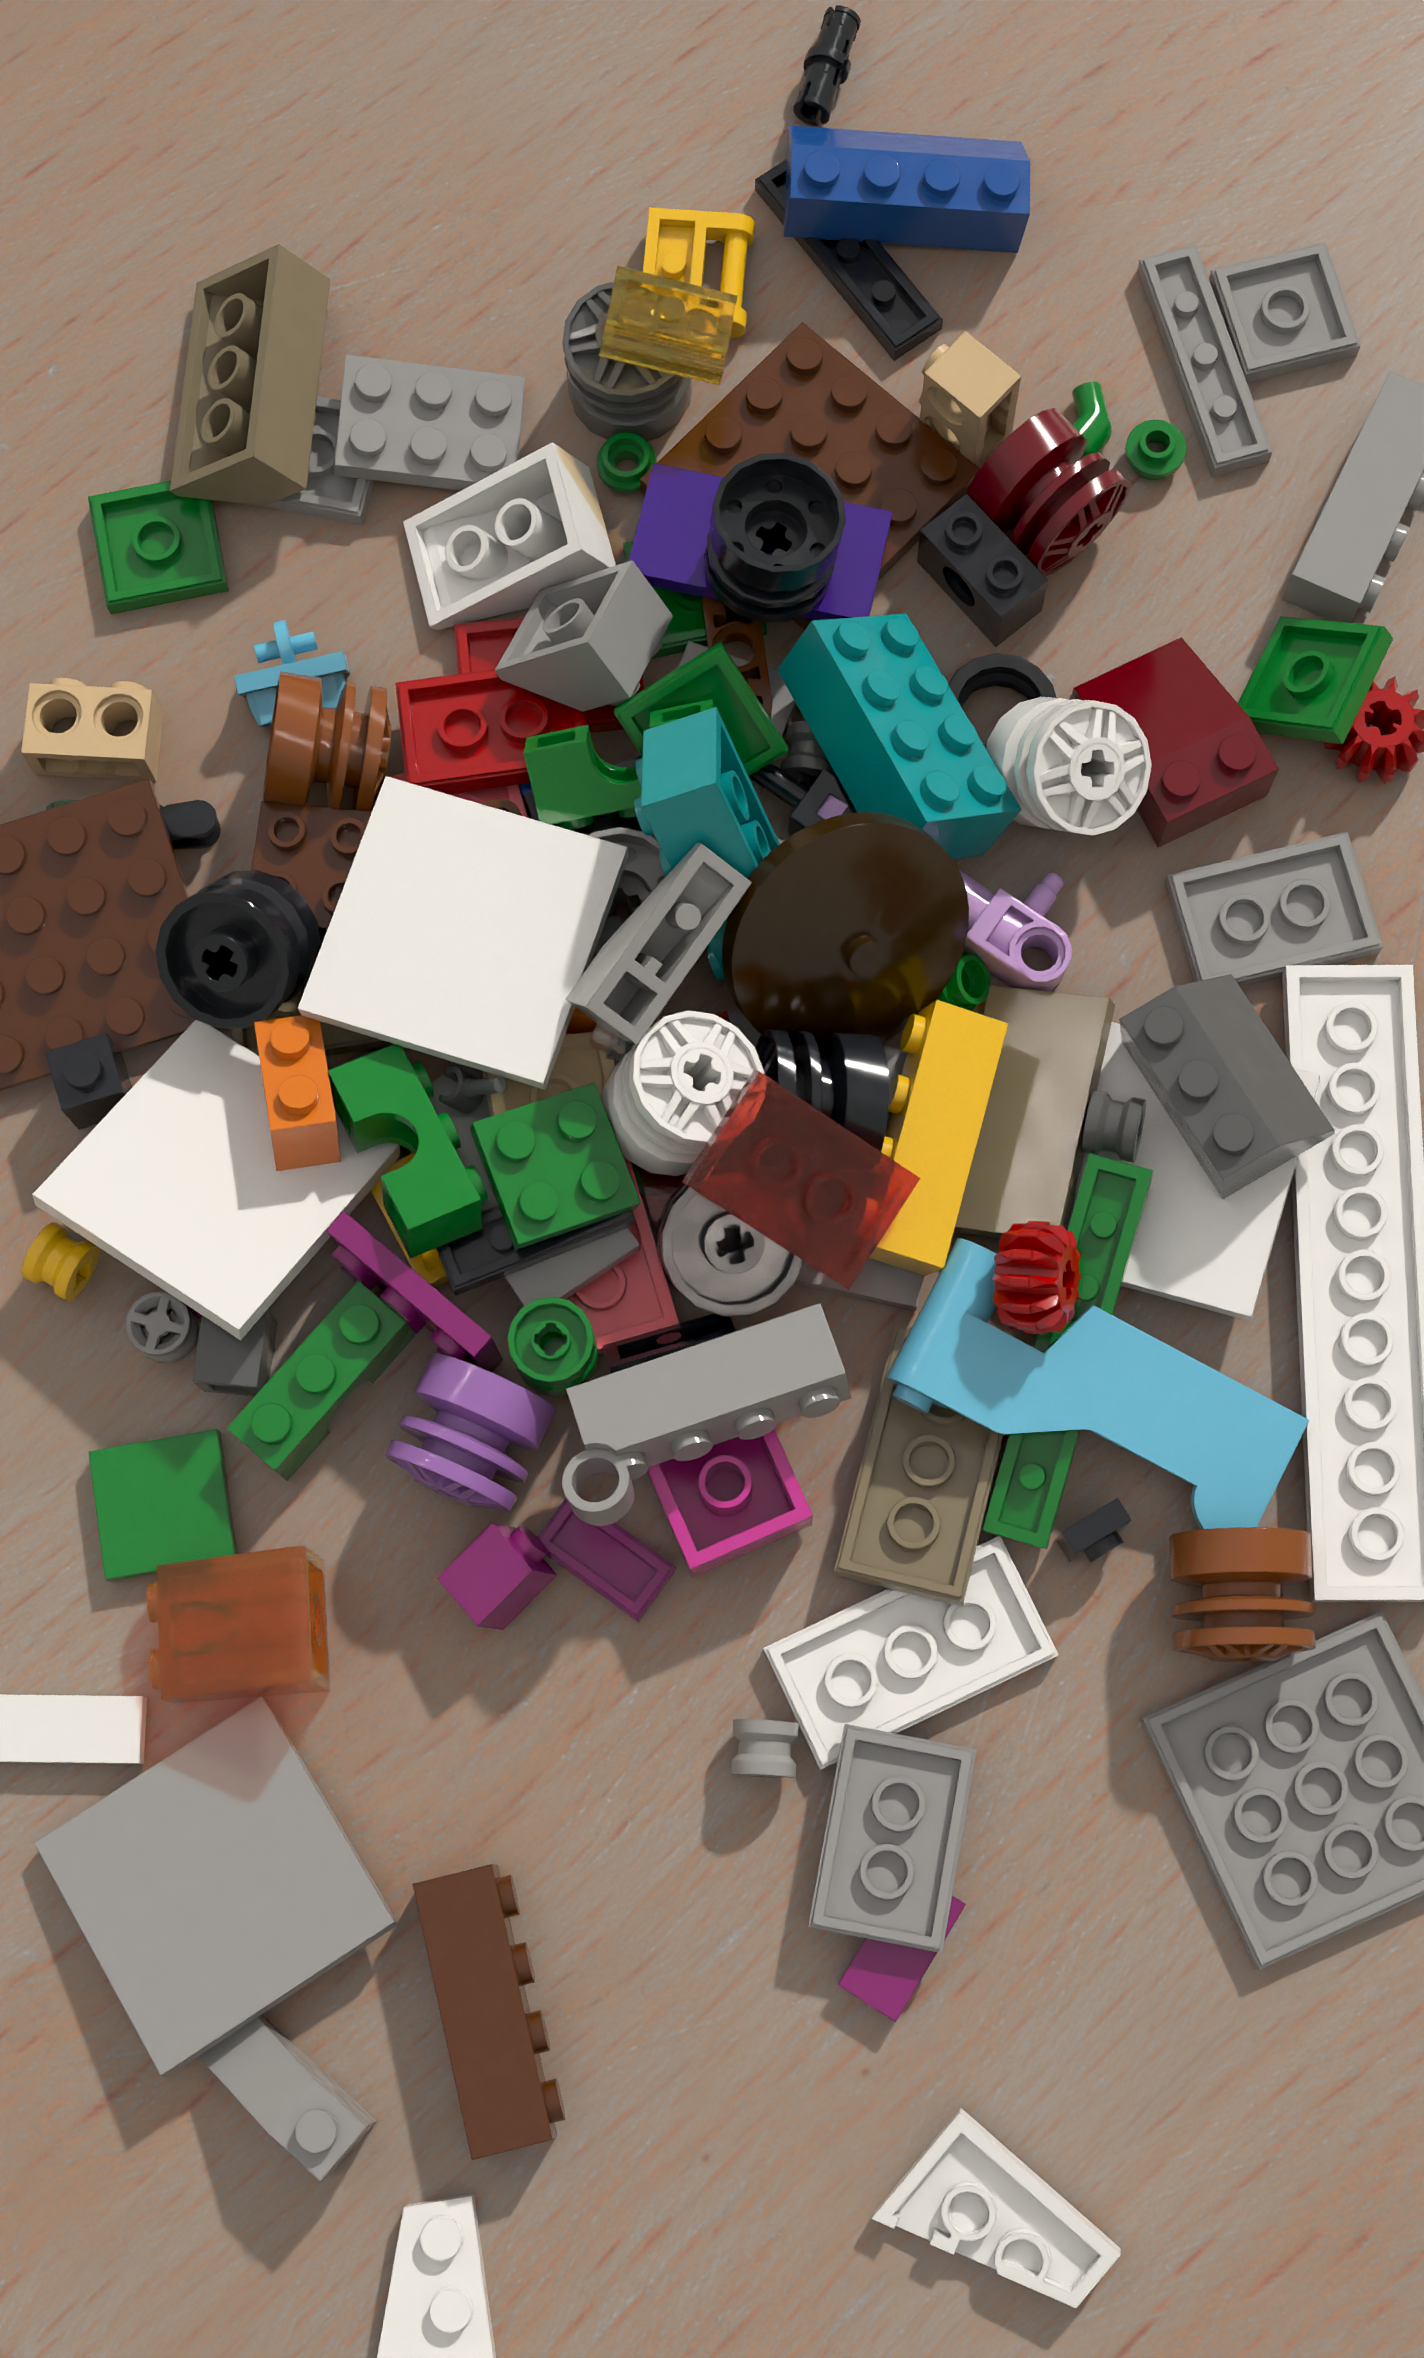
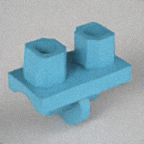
(262, 684)

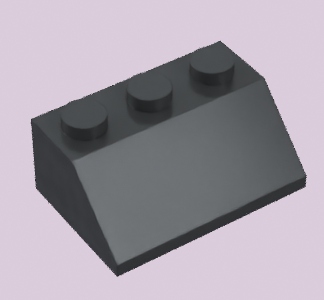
(1223, 1081)

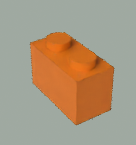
(297, 1092)

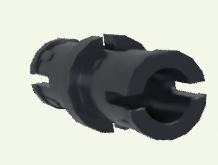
(827, 65)

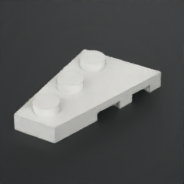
(991, 2207)
(438, 2285)

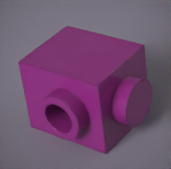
(498, 1575)

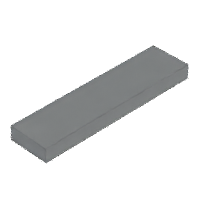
(1204, 361)

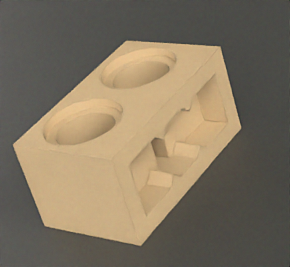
(969, 397)
(88, 746)

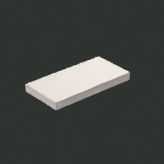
(909, 1655)

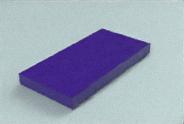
(675, 531)

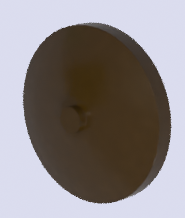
(846, 929)

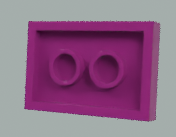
(410, 1295)

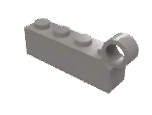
(1365, 508)
(699, 1399)

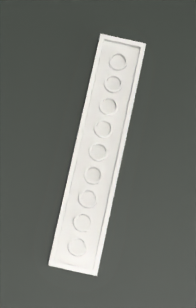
(1361, 1280)

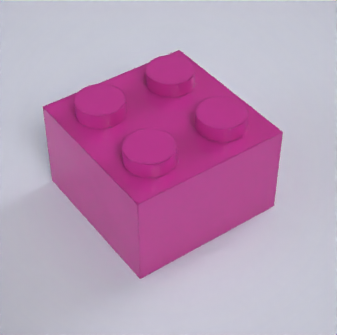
(730, 1500)

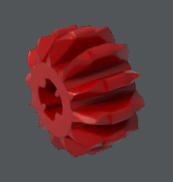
(1383, 753)
(1036, 1277)

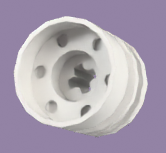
(1041, 758)
(677, 1089)

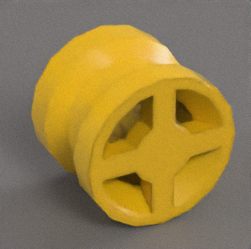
(60, 1261)

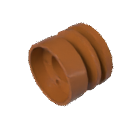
(326, 744)
(1241, 1592)

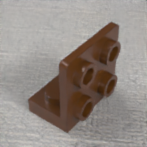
(309, 850)

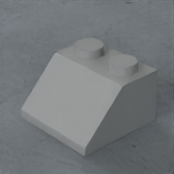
(588, 639)

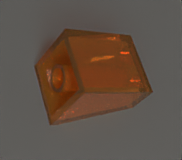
(240, 1626)

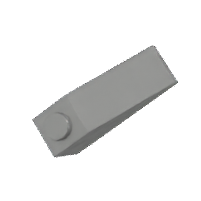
(658, 945)
(289, 2096)

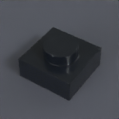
(1095, 1533)

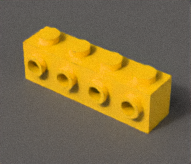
(936, 1126)

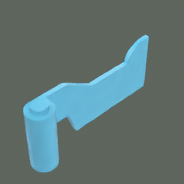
(1097, 1380)

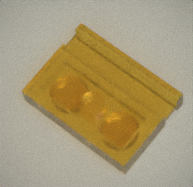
(668, 325)

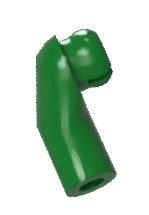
(1092, 416)

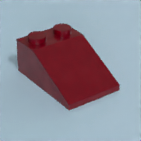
(1198, 738)

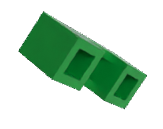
(575, 783)
(388, 1101)
(339, 1355)

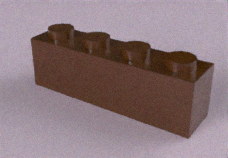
(486, 2010)

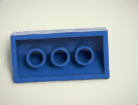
(906, 189)

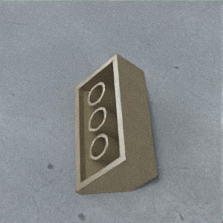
(251, 381)

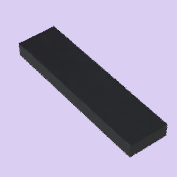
(864, 278)

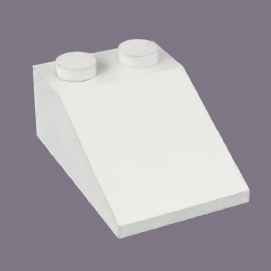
(508, 539)

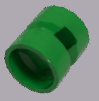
(553, 1346)

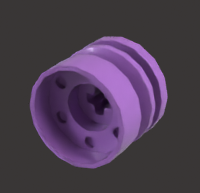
(470, 1433)

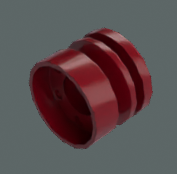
(1049, 491)

